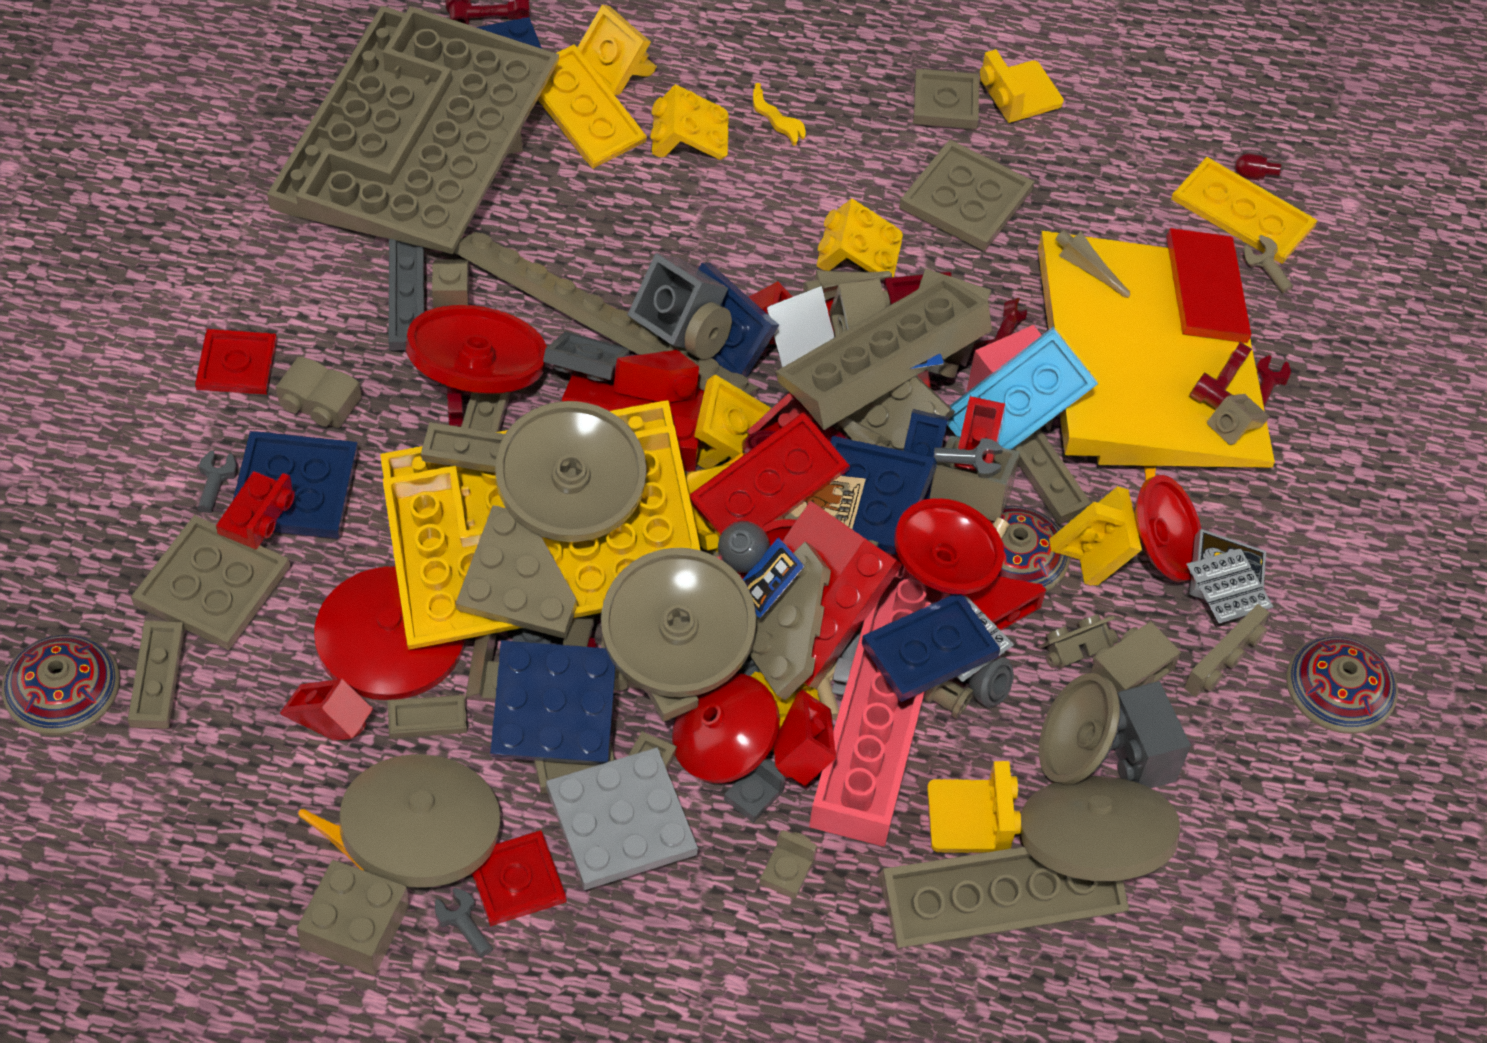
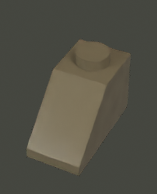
(450, 282)

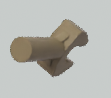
(1267, 261)

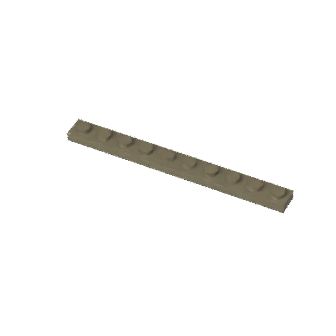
(581, 306)

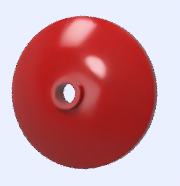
(1167, 526)
(949, 546)
(737, 736)

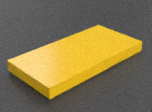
(588, 110)
(1243, 208)

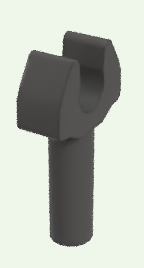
(972, 457)
(215, 477)
(462, 920)

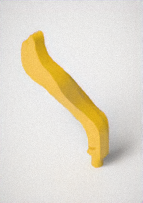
(789, 126)

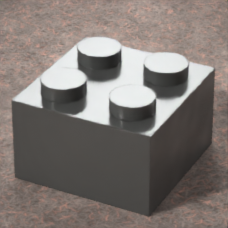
(671, 297)
(1149, 737)

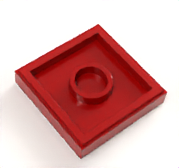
(236, 361)
(518, 879)

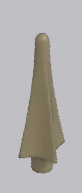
(1080, 253)
(830, 280)
(861, 433)

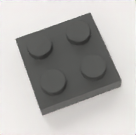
(584, 355)

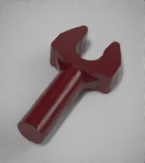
(1269, 378)
(454, 402)

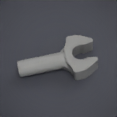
(844, 666)

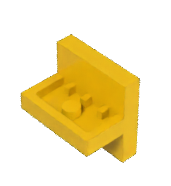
(615, 49)
(724, 421)
(1101, 536)

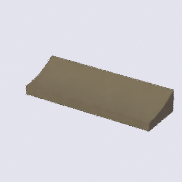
(883, 348)
(988, 897)

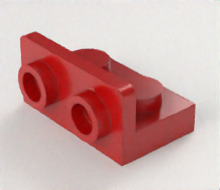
(256, 509)

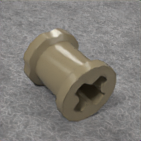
(950, 697)

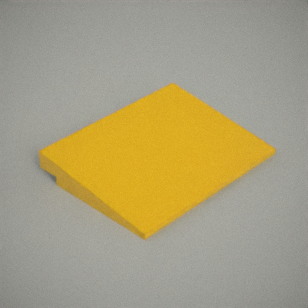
(1141, 364)
(443, 509)

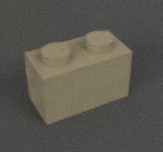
(1137, 659)

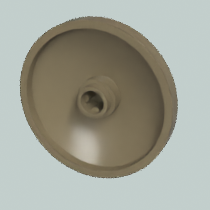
(570, 471)
(678, 622)
(419, 820)
(1100, 829)

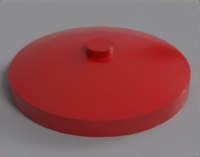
(476, 349)
(365, 640)

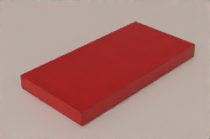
(1208, 285)
(771, 477)

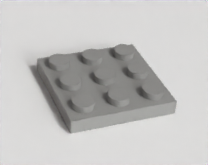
(621, 818)

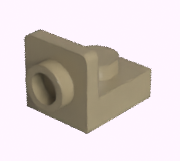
(1236, 416)
(789, 864)

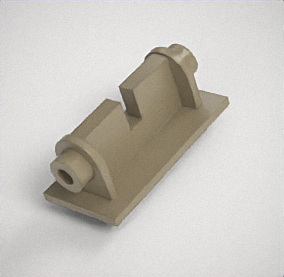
(1064, 645)

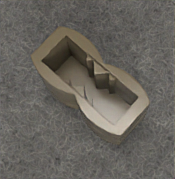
(318, 392)

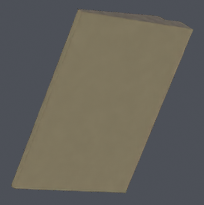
(413, 129)

